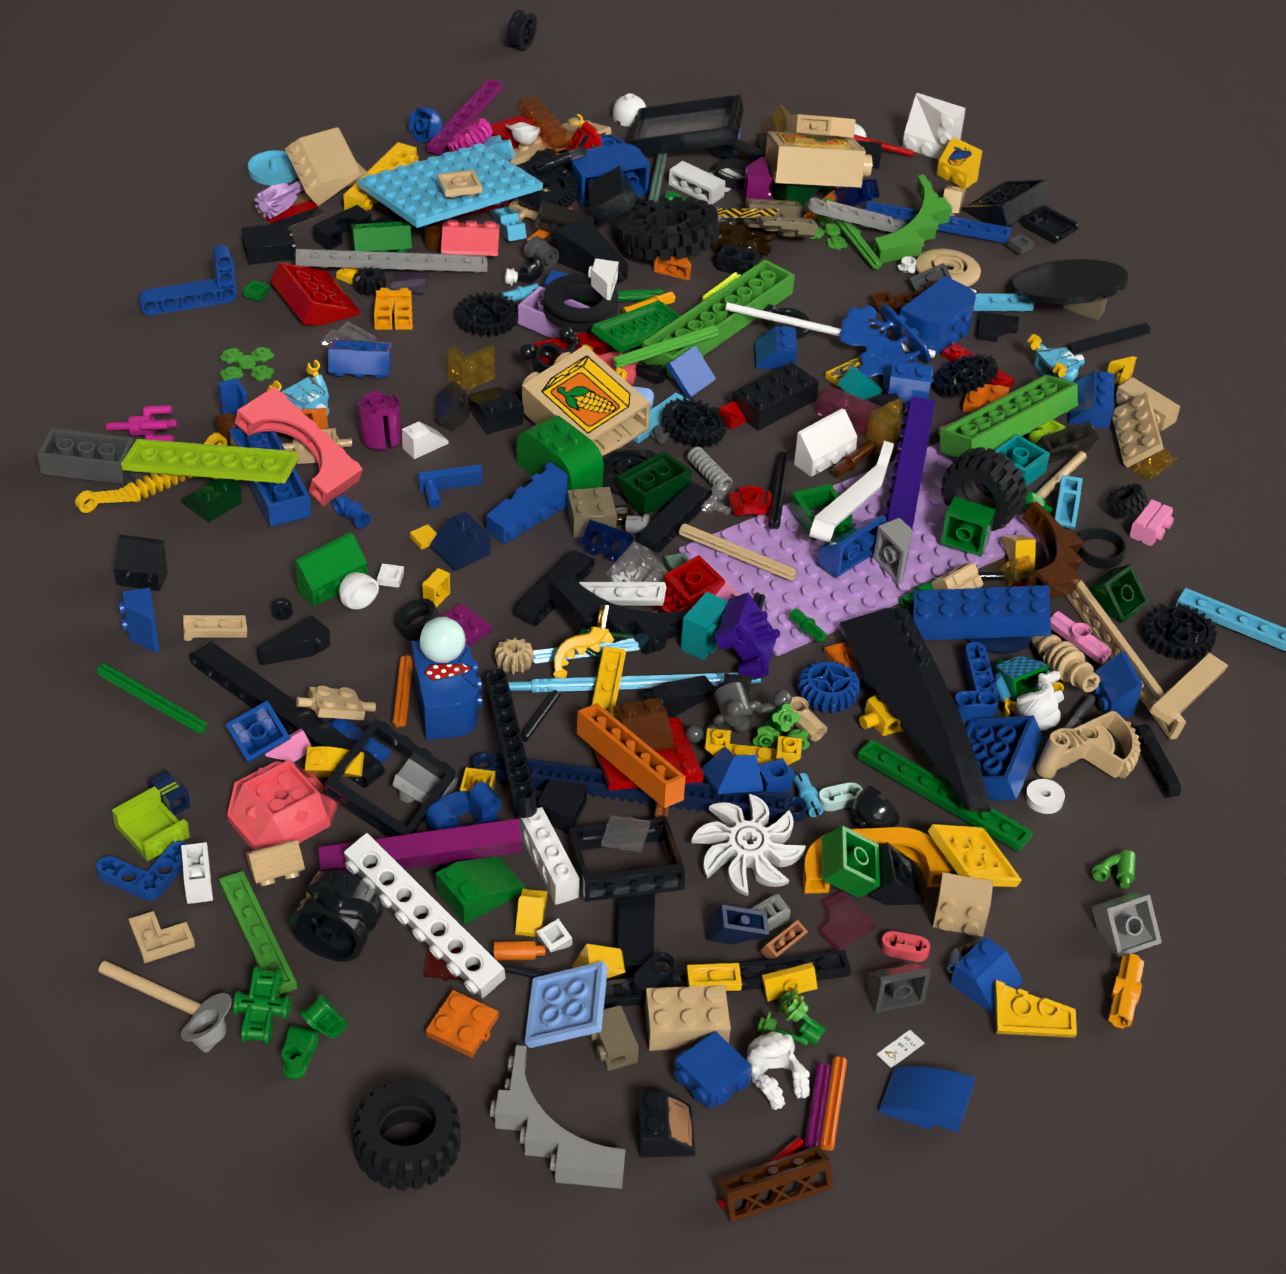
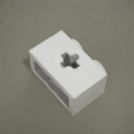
(197, 873)

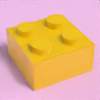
(437, 587)
(474, 776)

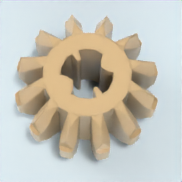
(514, 655)

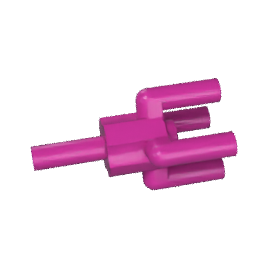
(146, 424)

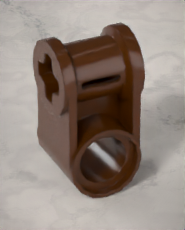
(433, 235)

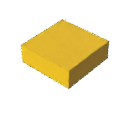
(423, 536)

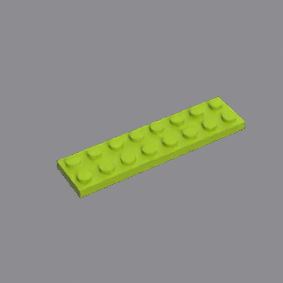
(210, 461)

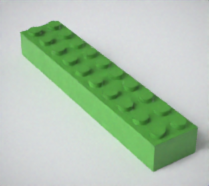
(753, 289)

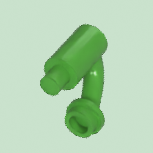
(1125, 868)

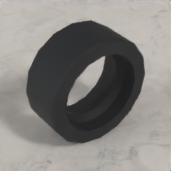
(411, 612)

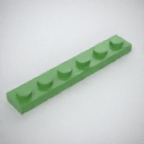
(256, 927)

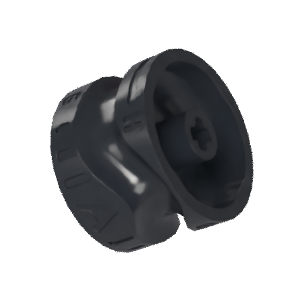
(337, 915)

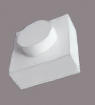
(390, 575)

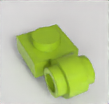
(1048, 428)

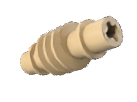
(1067, 660)

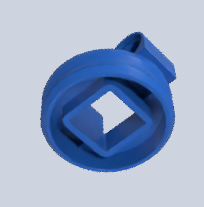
(479, 802)

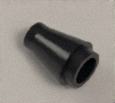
(653, 373)

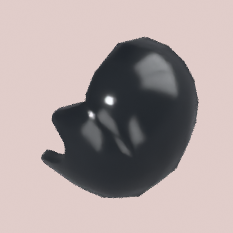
(531, 272)

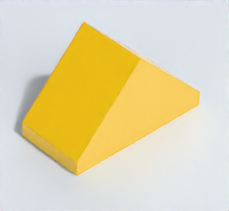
(1020, 546)
(611, 956)

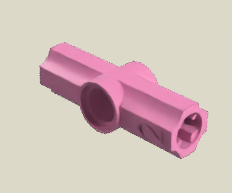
(1080, 636)

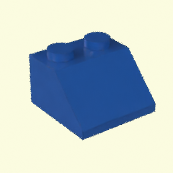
(776, 348)
(910, 381)
(139, 618)
(1118, 686)
(257, 732)
(980, 969)

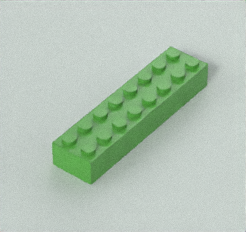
(1010, 415)

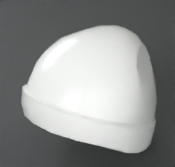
(358, 590)

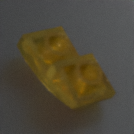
(1154, 464)

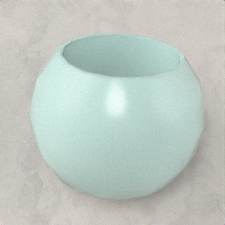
(442, 640)

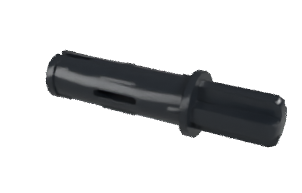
(560, 159)

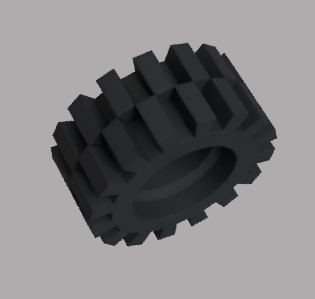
(1127, 500)

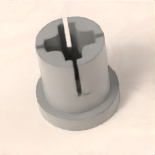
(636, 524)

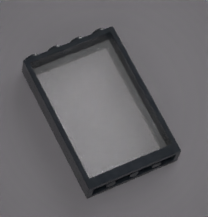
(687, 125)

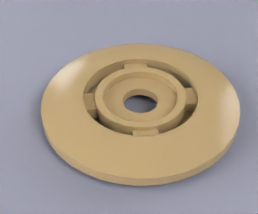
(953, 259)

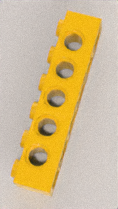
(397, 156)

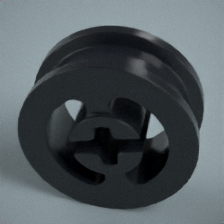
(521, 29)

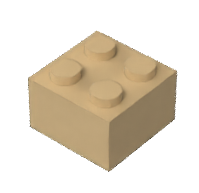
(963, 904)

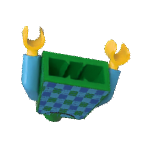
(1017, 678)

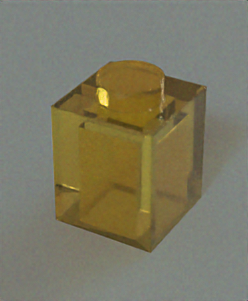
(1017, 570)

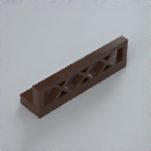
(775, 1176)

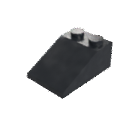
(496, 409)

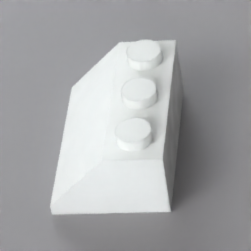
(825, 443)

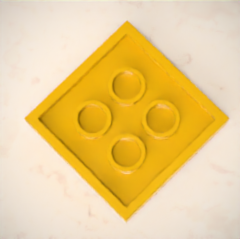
(974, 854)

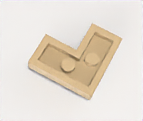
(159, 943)

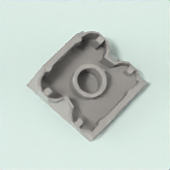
(417, 783)

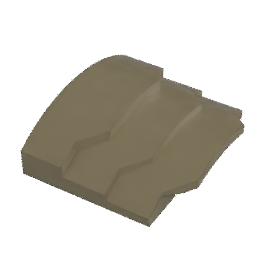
(786, 220)

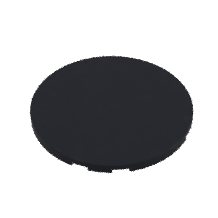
(1070, 281)

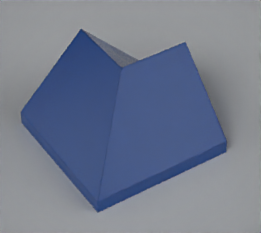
(733, 773)

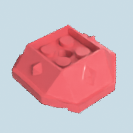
(279, 805)

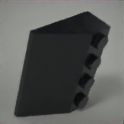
(1009, 202)

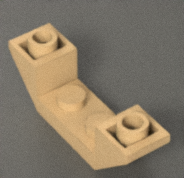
(820, 125)

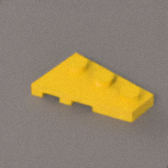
(1029, 1015)

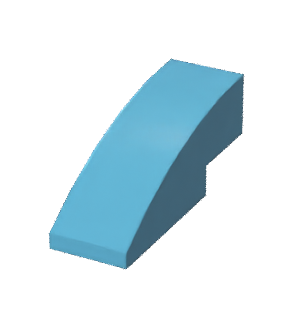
(509, 222)
(1068, 501)

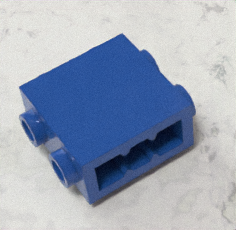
(712, 1070)

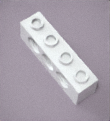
(549, 857)

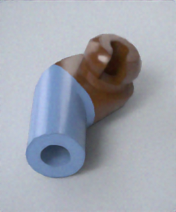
(956, 955)

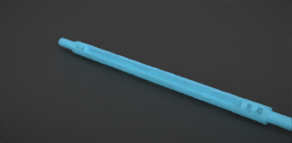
(626, 683)

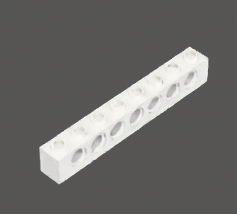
(481, 981)

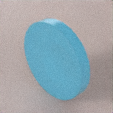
(271, 168)

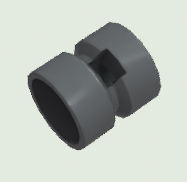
(545, 251)

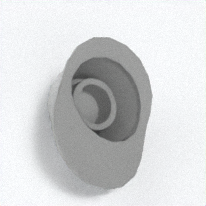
(208, 1023)

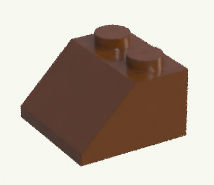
(647, 721)

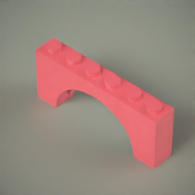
(277, 413)

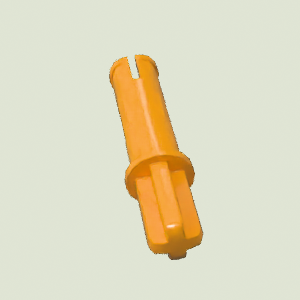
(666, 298)

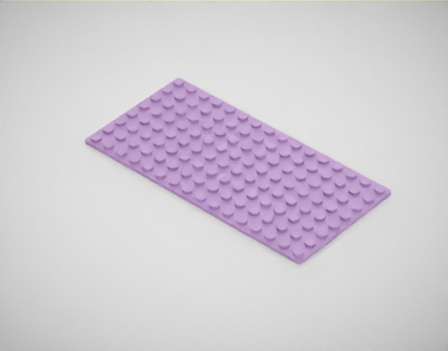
(866, 585)

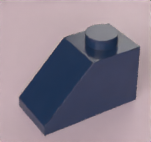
(737, 924)

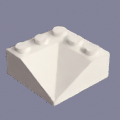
(932, 125)

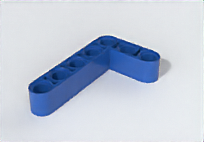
(194, 294)

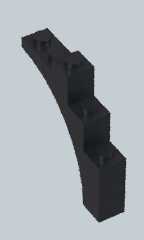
(583, 608)

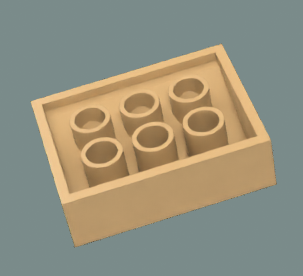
(323, 163)

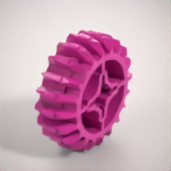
(474, 133)

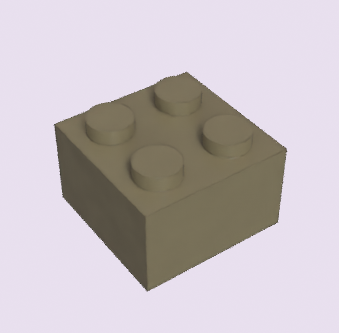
(590, 504)

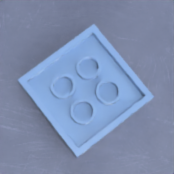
(566, 1004)

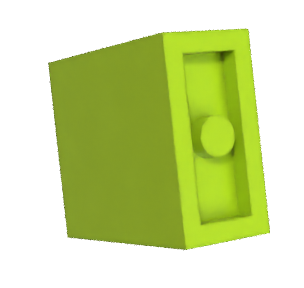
(149, 824)

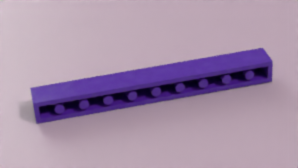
(911, 461)

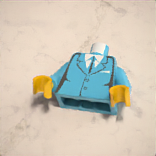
(1055, 361)
(309, 391)

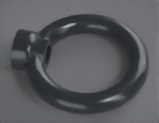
(787, 311)

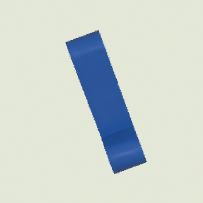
(982, 697)

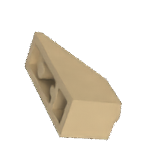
(955, 197)

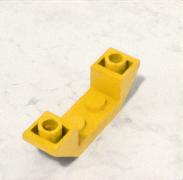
(787, 747)

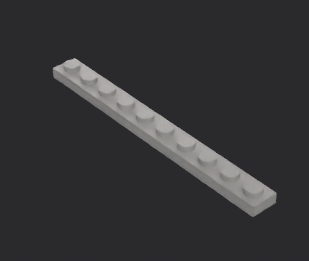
(391, 260)

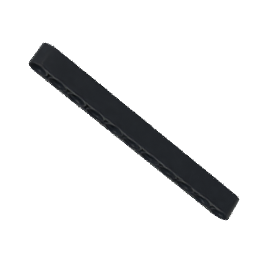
(256, 690)

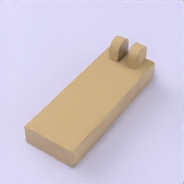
(214, 626)

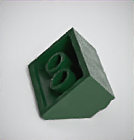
(654, 482)

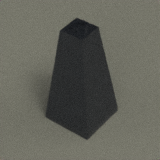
(582, 243)

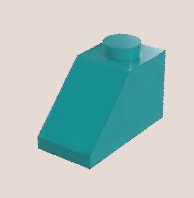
(859, 384)

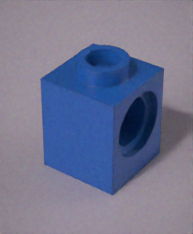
(776, 776)

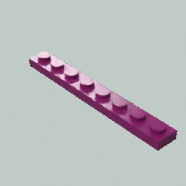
(465, 115)

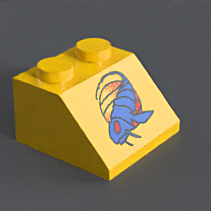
(959, 163)

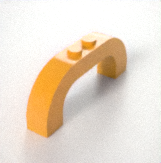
(911, 842)

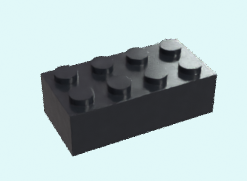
(776, 395)

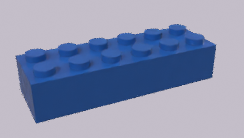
(280, 501)
(983, 612)

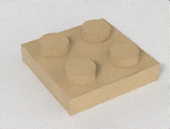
(459, 183)

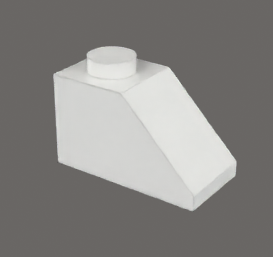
(604, 277)
(421, 439)

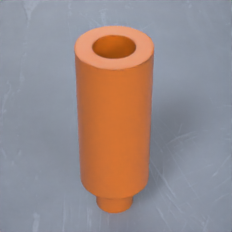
(517, 950)

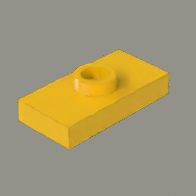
(780, 982)

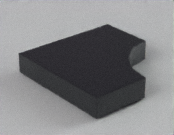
(995, 325)

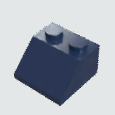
(461, 542)

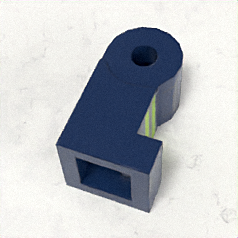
(170, 792)

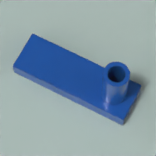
(446, 479)

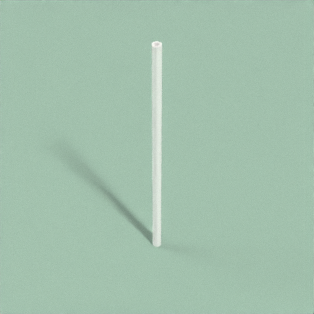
(794, 321)

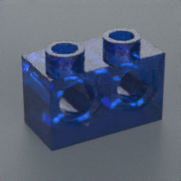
(855, 195)
(609, 536)

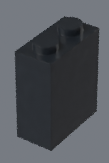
(268, 243)

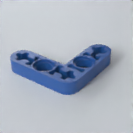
(143, 879)

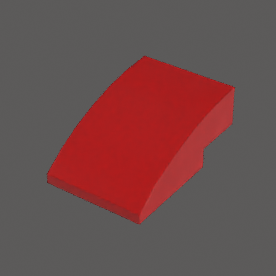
(688, 584)

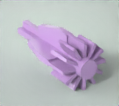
(277, 198)

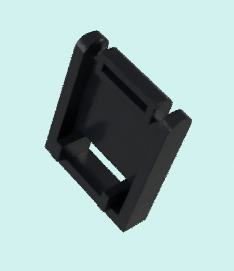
(1053, 227)

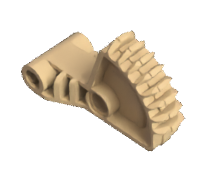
(1094, 744)

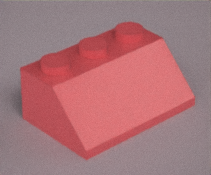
(470, 238)

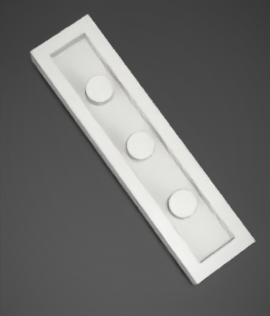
(629, 592)

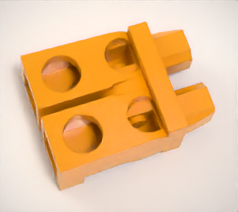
(393, 302)

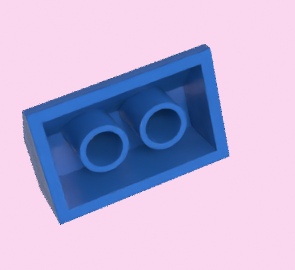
(360, 358)
(1094, 400)
(850, 547)

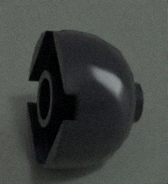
(872, 811)

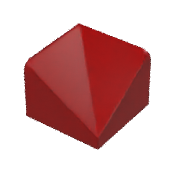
(732, 415)

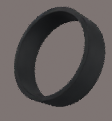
(731, 163)
(1104, 534)

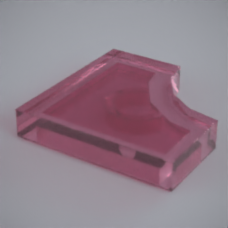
(846, 921)

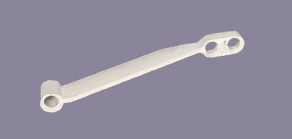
(852, 498)

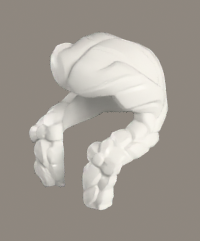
(1042, 703)
(776, 1052)

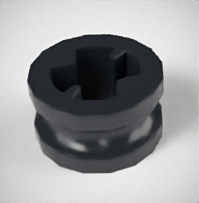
(280, 604)

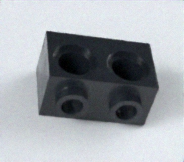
(736, 259)

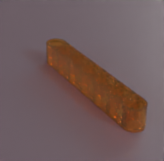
(550, 127)

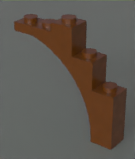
(1061, 551)

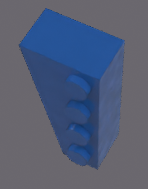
(529, 505)

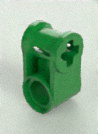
(324, 1017)
(298, 1051)

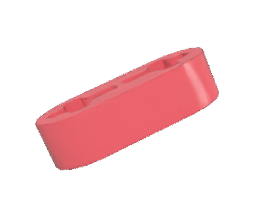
(905, 946)

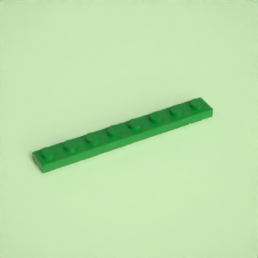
(941, 793)

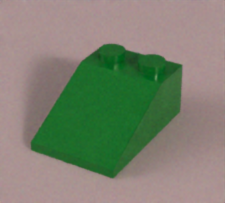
(477, 886)

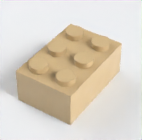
(684, 1015)

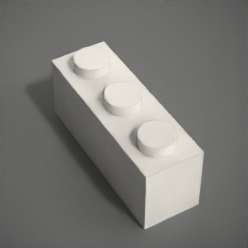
(696, 182)

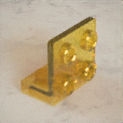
(471, 369)

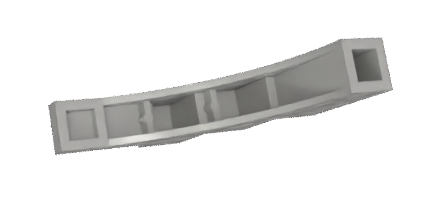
(571, 1157)

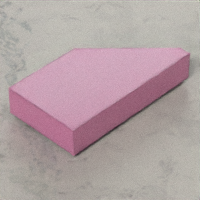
(292, 749)

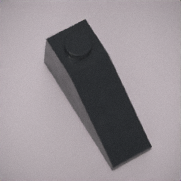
(297, 642)
(682, 694)

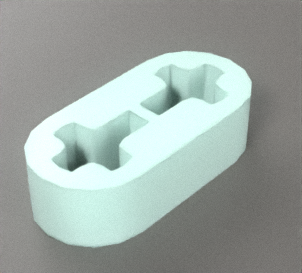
(841, 796)

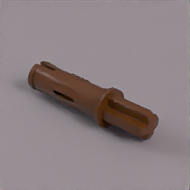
(849, 462)

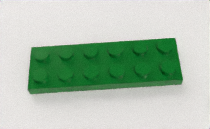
(634, 326)

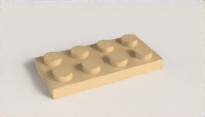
(1137, 430)

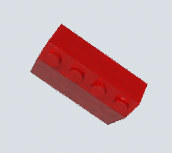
(312, 294)

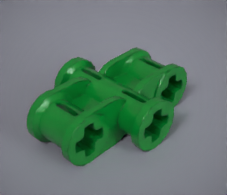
(262, 1005)

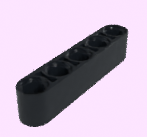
(673, 516)
(536, 603)

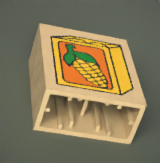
(816, 159)
(589, 398)

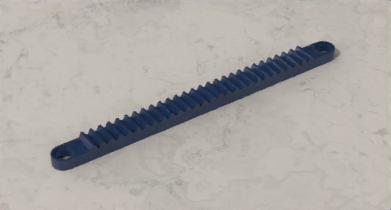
(696, 794)

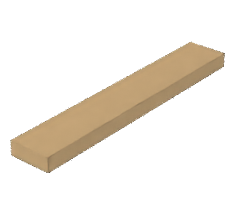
(1188, 689)

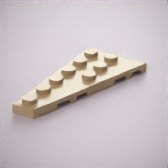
(525, 152)

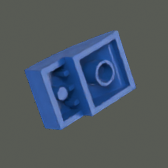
(928, 1096)

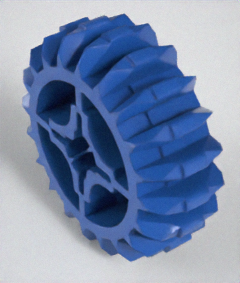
(829, 686)

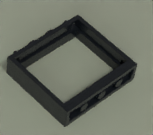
(367, 810)
(627, 882)

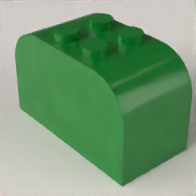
(566, 448)

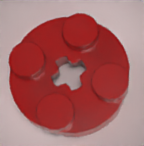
(750, 501)

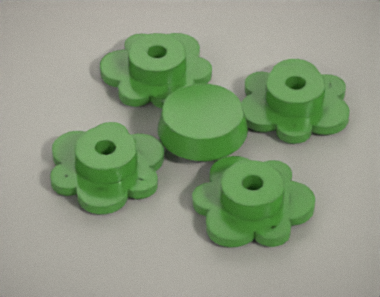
(833, 230)
(260, 373)

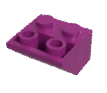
(757, 180)

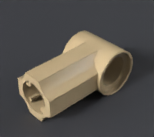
(808, 720)

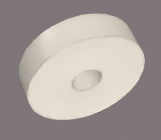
(1036, 795)

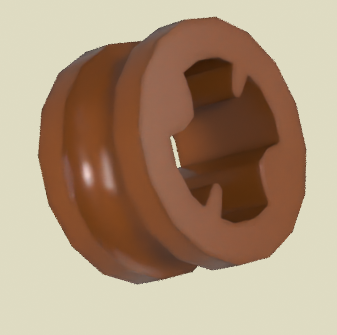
(661, 812)

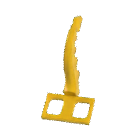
(582, 642)

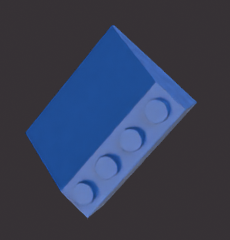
(1004, 752)

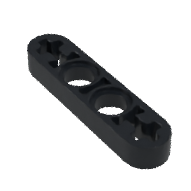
(1157, 762)

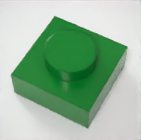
(256, 290)

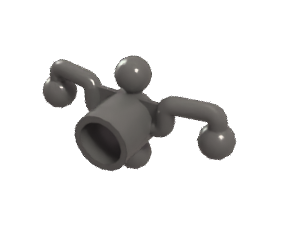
(736, 710)

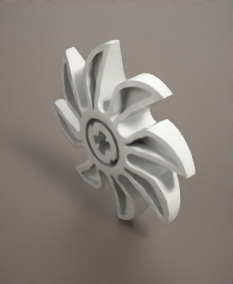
(748, 844)

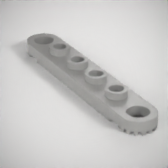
(855, 215)

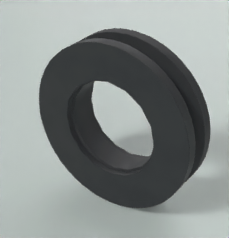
(578, 318)

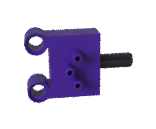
(749, 633)

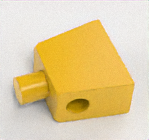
(877, 716)

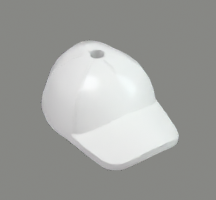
(524, 133)

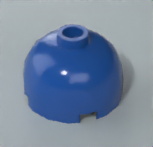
(424, 124)

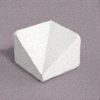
(554, 936)

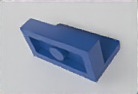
(231, 396)

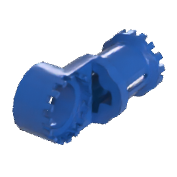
(351, 510)

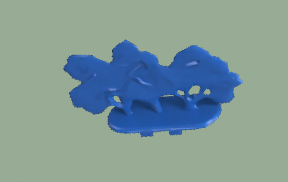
(879, 348)

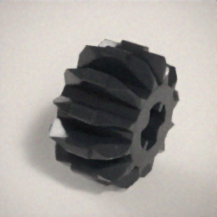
(369, 280)

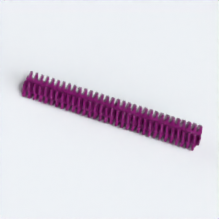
(817, 1106)

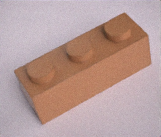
(784, 941)

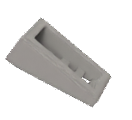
(776, 909)

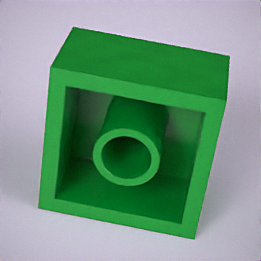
(967, 526)
(850, 862)

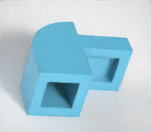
(501, 147)

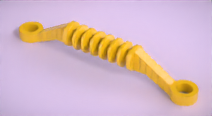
(141, 489)

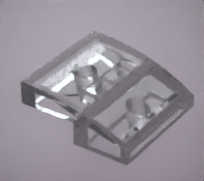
(347, 332)

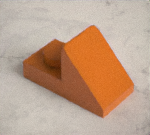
(675, 267)

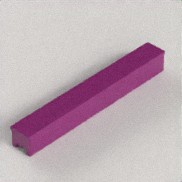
(437, 846)

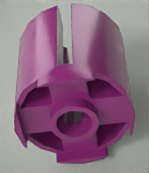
(380, 420)

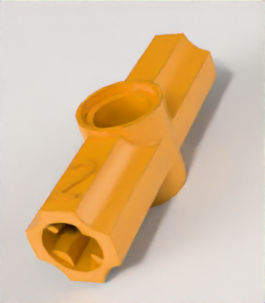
(1126, 991)

